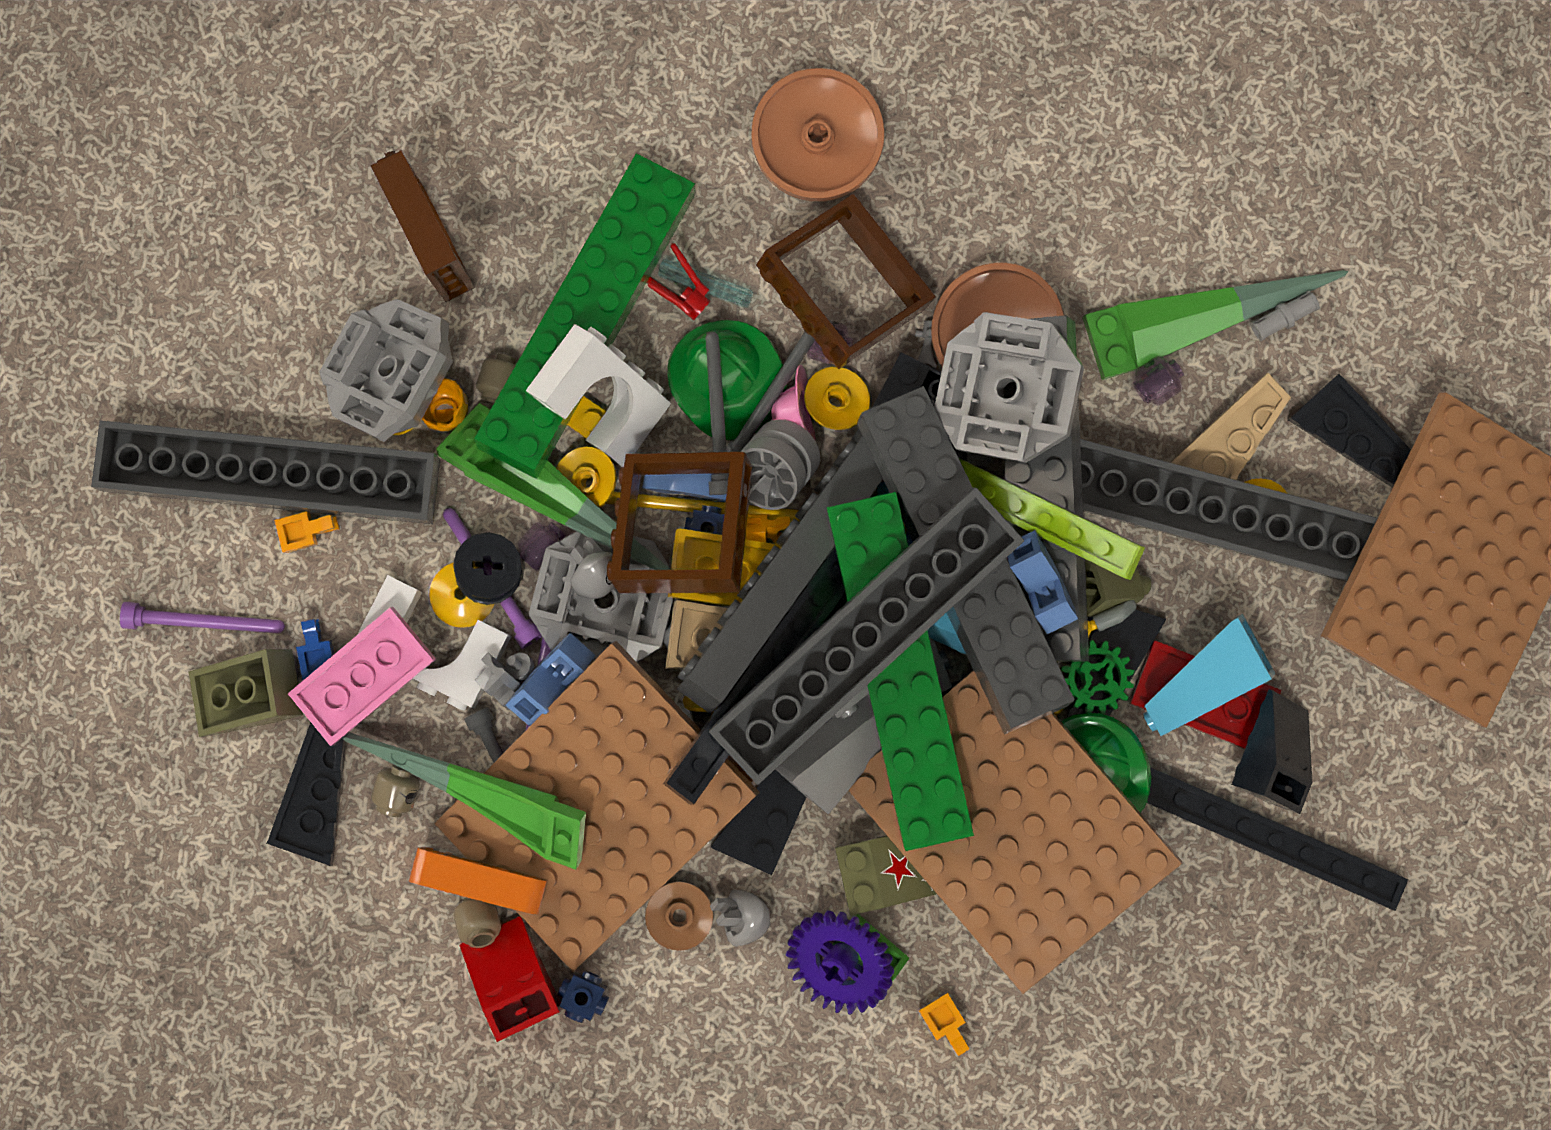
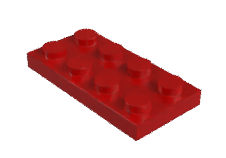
(1228, 722)

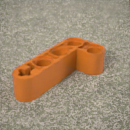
(477, 880)

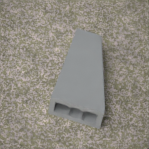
(833, 757)

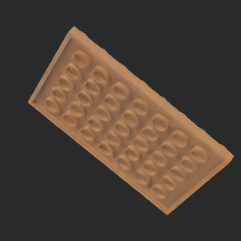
(1454, 564)
(606, 754)
(1050, 844)

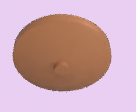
(817, 134)
(991, 289)

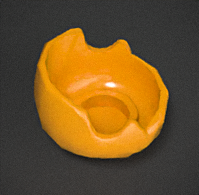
(446, 419)

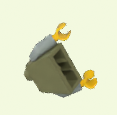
(1112, 596)

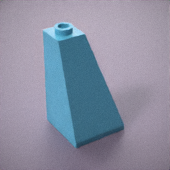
(1216, 675)

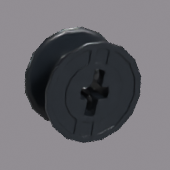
(471, 558)

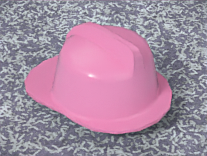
(791, 404)

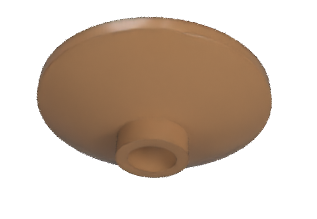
(666, 929)

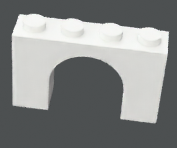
(579, 364)
(458, 677)

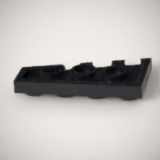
(1353, 429)
(1134, 638)
(311, 801)
(763, 825)

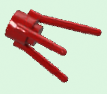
(690, 301)

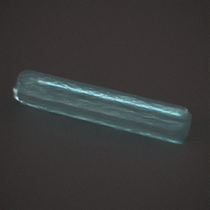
(717, 287)

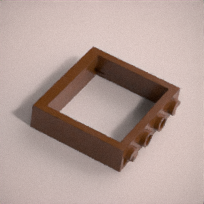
(422, 225)
(878, 250)
(721, 580)

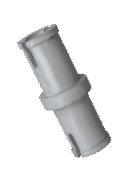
(1285, 315)

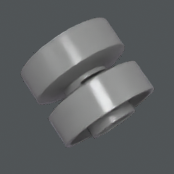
(782, 463)

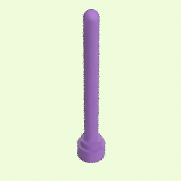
(134, 615)
(524, 628)

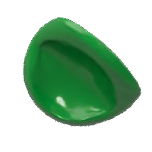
(747, 371)
(1116, 752)

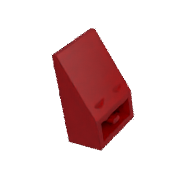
(511, 981)

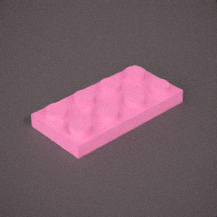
(361, 676)

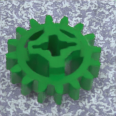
(1109, 686)

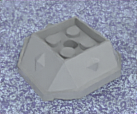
(979, 367)
(386, 368)
(633, 620)

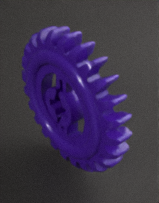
(840, 961)

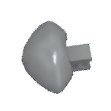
(591, 577)
(743, 917)

